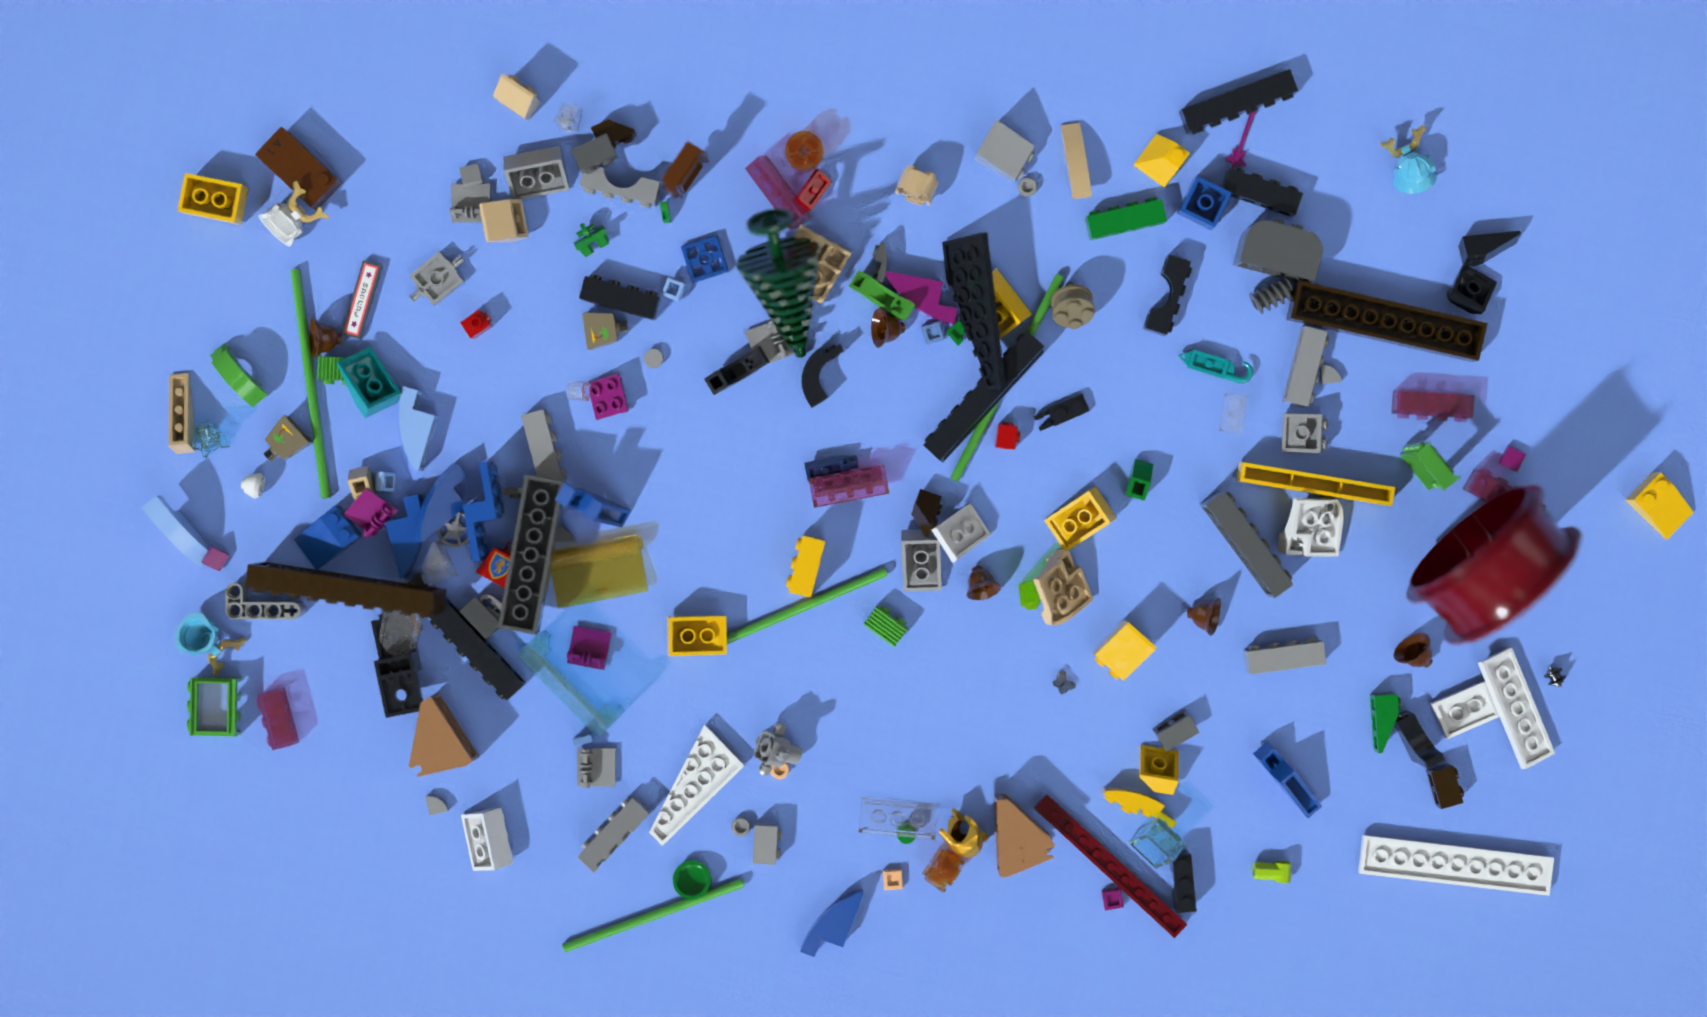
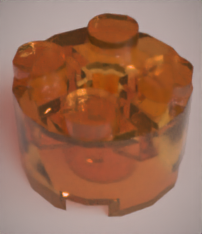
(796, 143)
(943, 869)

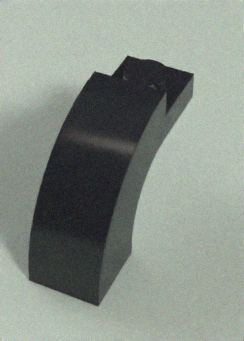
(737, 371)

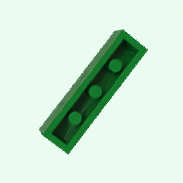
(1125, 219)

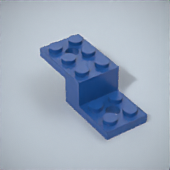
(483, 511)

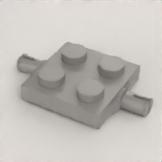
(436, 278)

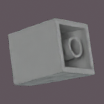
(1005, 151)

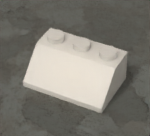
(487, 839)

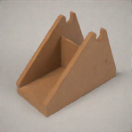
(439, 739)
(1018, 838)

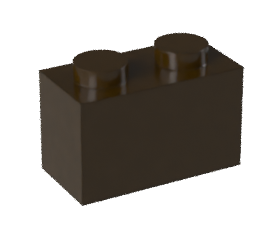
(1445, 786)

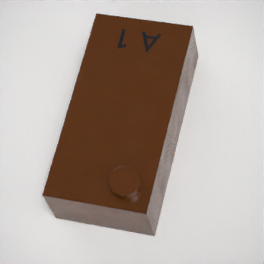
(293, 163)

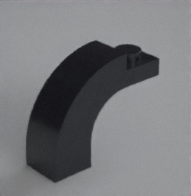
(810, 376)

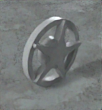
(454, 529)

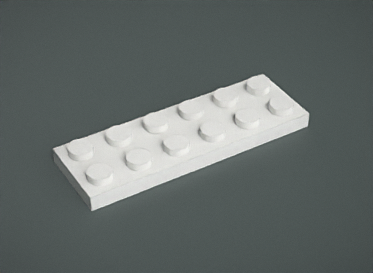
(1516, 708)

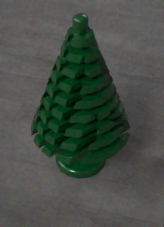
(782, 275)

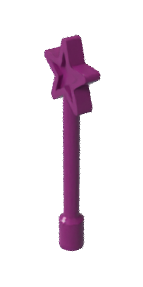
(1237, 156)

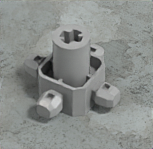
(775, 749)

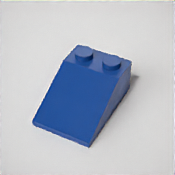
(328, 537)

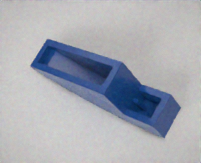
(440, 503)
(592, 505)
(402, 533)
(1287, 779)
(833, 923)

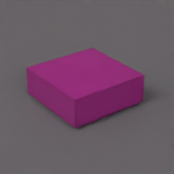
(1512, 458)
(215, 558)
(1112, 899)

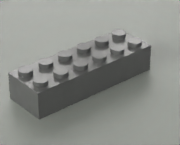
(1247, 544)

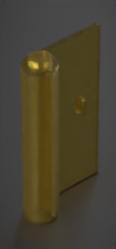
(598, 565)

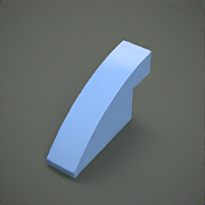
(415, 427)
(177, 529)

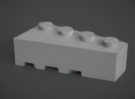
(614, 833)

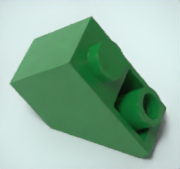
(1139, 480)

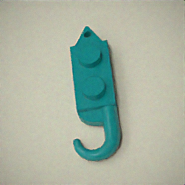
(1215, 366)

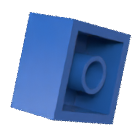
(1204, 203)

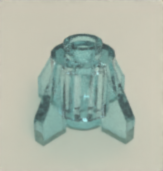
(208, 439)

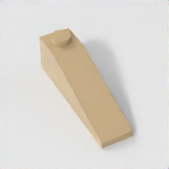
(180, 414)

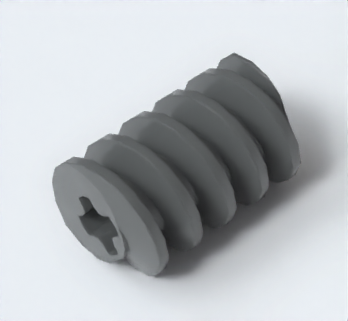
(1271, 295)

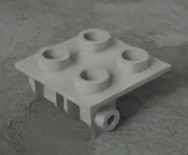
(466, 202)
(770, 340)
(596, 767)

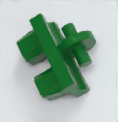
(583, 243)

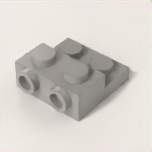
(1304, 433)

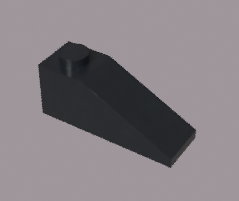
(1481, 248)

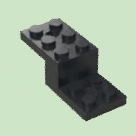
(396, 674)

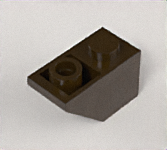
(617, 132)
(925, 510)

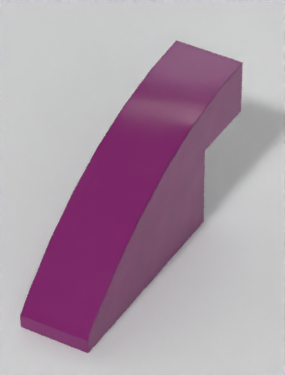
(924, 294)

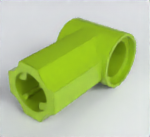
(1278, 871)

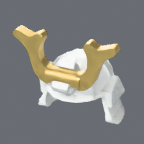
(286, 219)

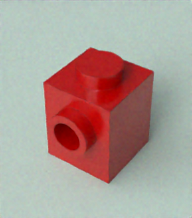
(477, 324)
(1007, 436)

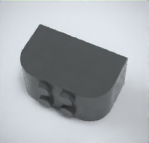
(1280, 250)

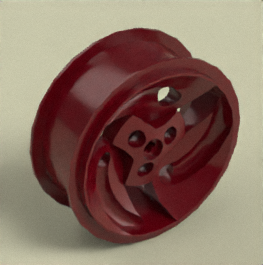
(1494, 565)

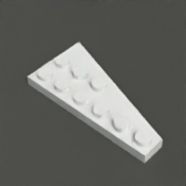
(701, 777)

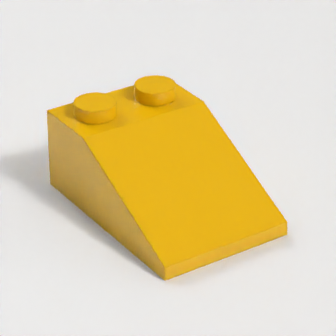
(1660, 504)
(1080, 519)
(696, 635)

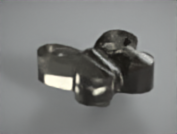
(1062, 683)

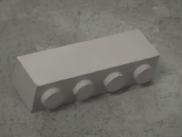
(1304, 366)
(542, 445)
(1285, 657)

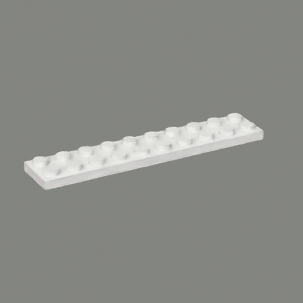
(1456, 865)

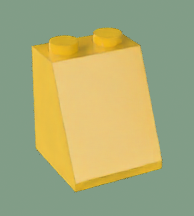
(1123, 650)

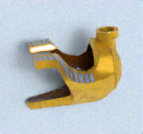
(961, 844)

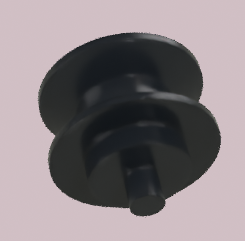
(1555, 676)

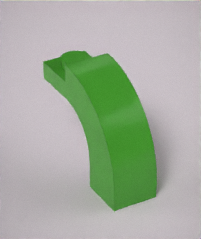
(881, 296)
(236, 376)

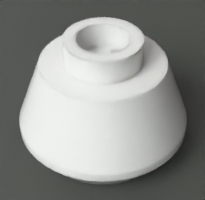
(253, 485)

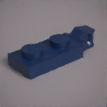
(830, 466)

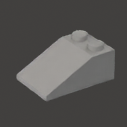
(920, 561)

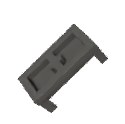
(480, 618)
(1175, 730)

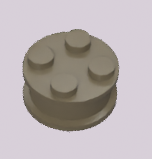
(1072, 306)

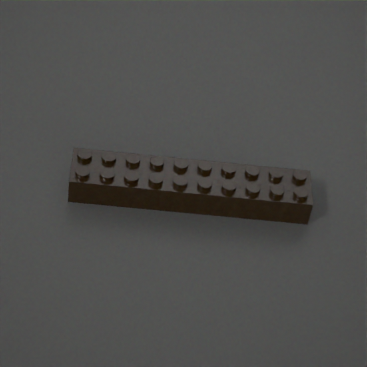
(1386, 321)
(345, 588)

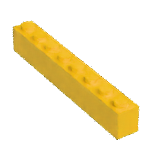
(1315, 484)

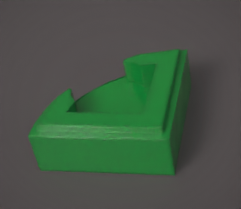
(664, 206)
(956, 332)

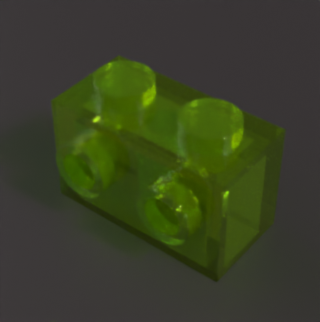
(1029, 595)

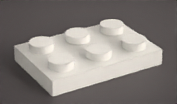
(961, 532)
(1465, 709)

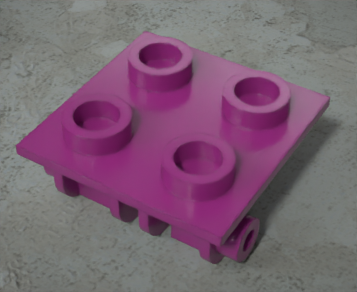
(608, 397)
(370, 512)
(589, 647)

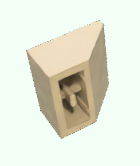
(515, 97)
(504, 220)

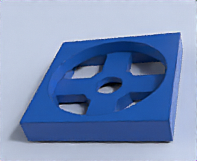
(714, 240)

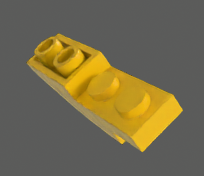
(1133, 801)

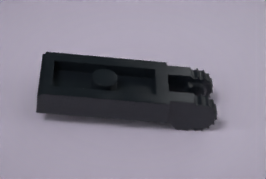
(1064, 411)

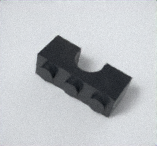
(1183, 880)

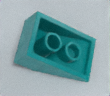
(368, 382)

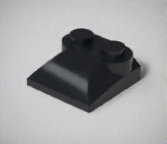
(1471, 290)

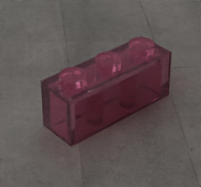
(277, 719)

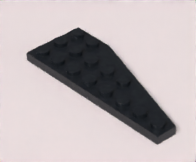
(971, 278)

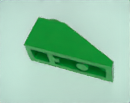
(1383, 715)

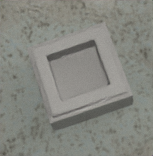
(470, 175)

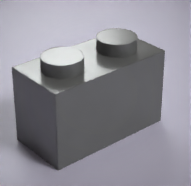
(594, 154)

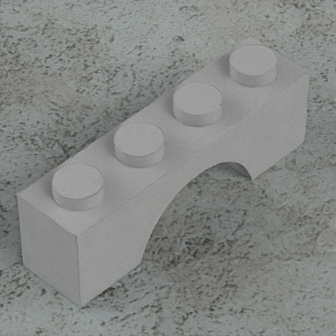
(644, 191)

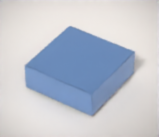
(932, 333)
(583, 739)

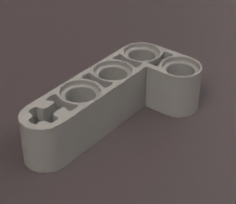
(265, 607)

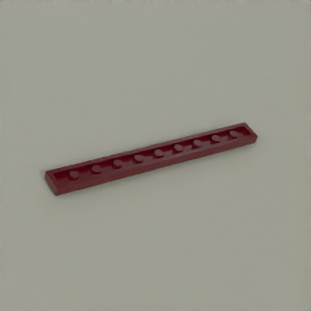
(1110, 866)

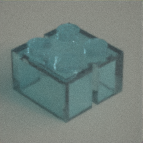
(1157, 843)

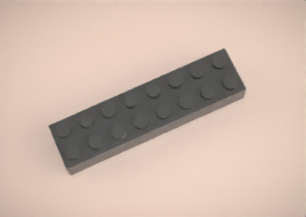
(531, 555)

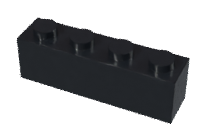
(1262, 192)
(620, 298)

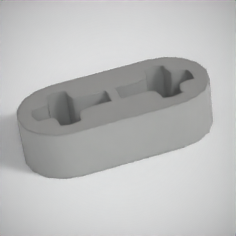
(495, 602)

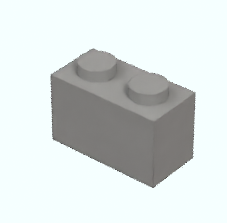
(765, 843)

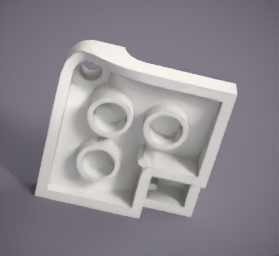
(1313, 528)

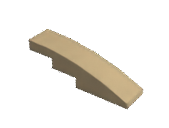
(1076, 161)

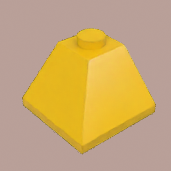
(1161, 159)
(1159, 768)

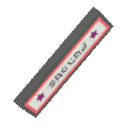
(362, 299)

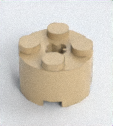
(917, 186)

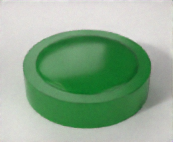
(692, 880)

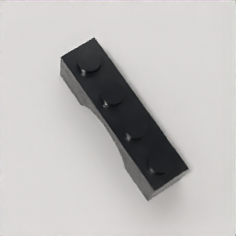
(1174, 272)

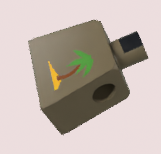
(602, 329)
(286, 440)

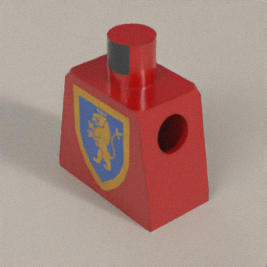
(496, 564)

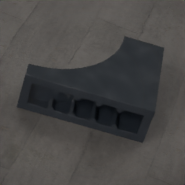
(1416, 741)

